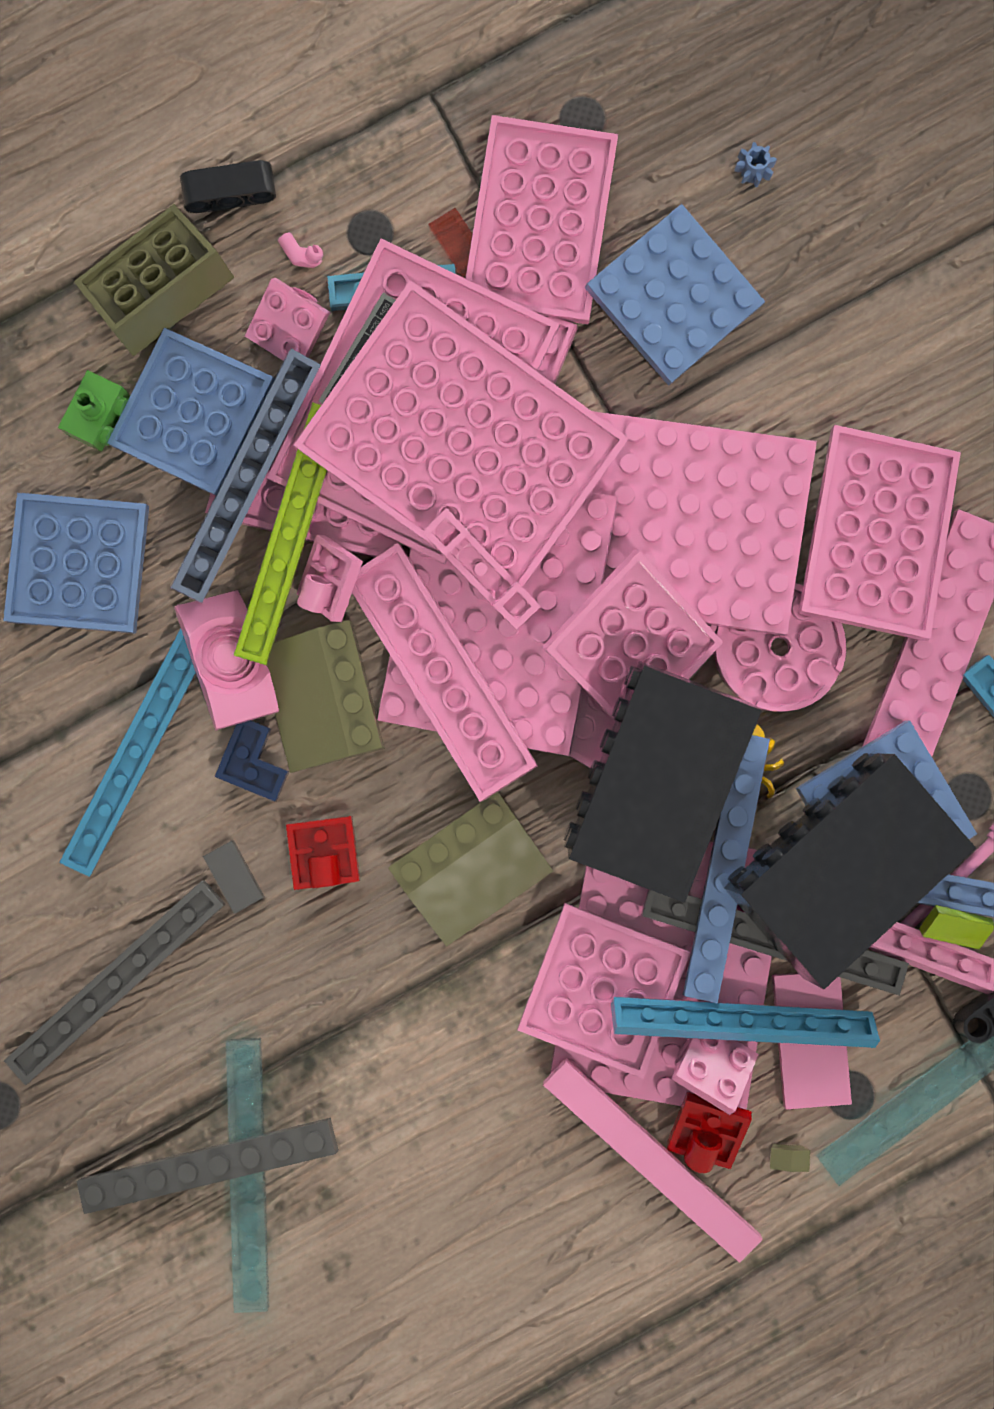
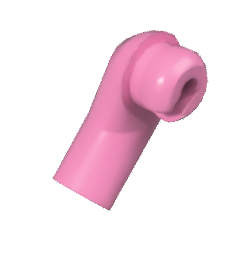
(299, 256)

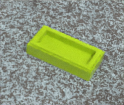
(957, 927)

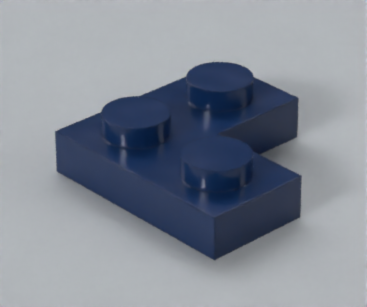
(243, 765)

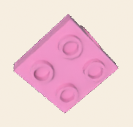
(287, 320)
(328, 579)
(715, 1070)

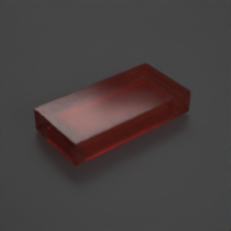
(454, 238)

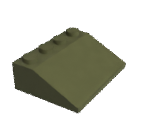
(154, 279)
(323, 697)
(470, 869)

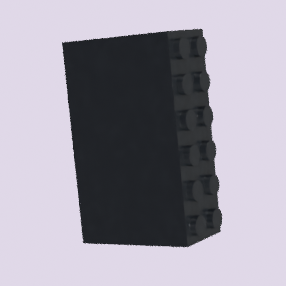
(660, 780)
(849, 867)

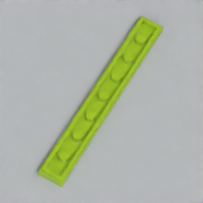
(281, 557)

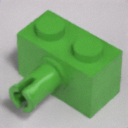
(94, 411)

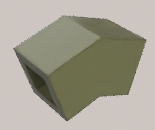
(790, 1158)

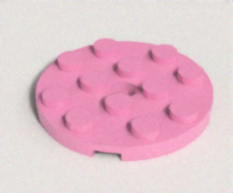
(787, 681)

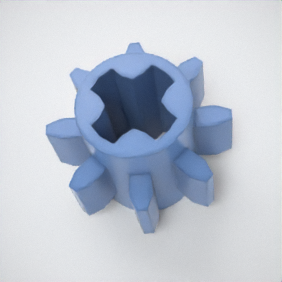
(757, 155)

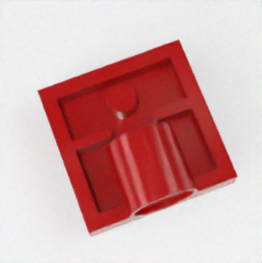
(323, 853)
(707, 1134)

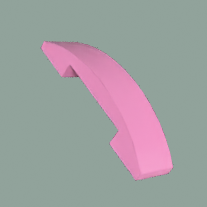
(480, 569)

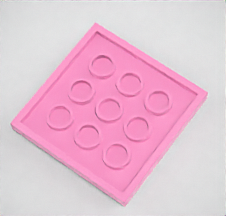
(630, 621)
(581, 974)

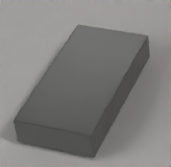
(233, 876)

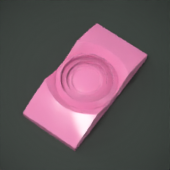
(232, 686)

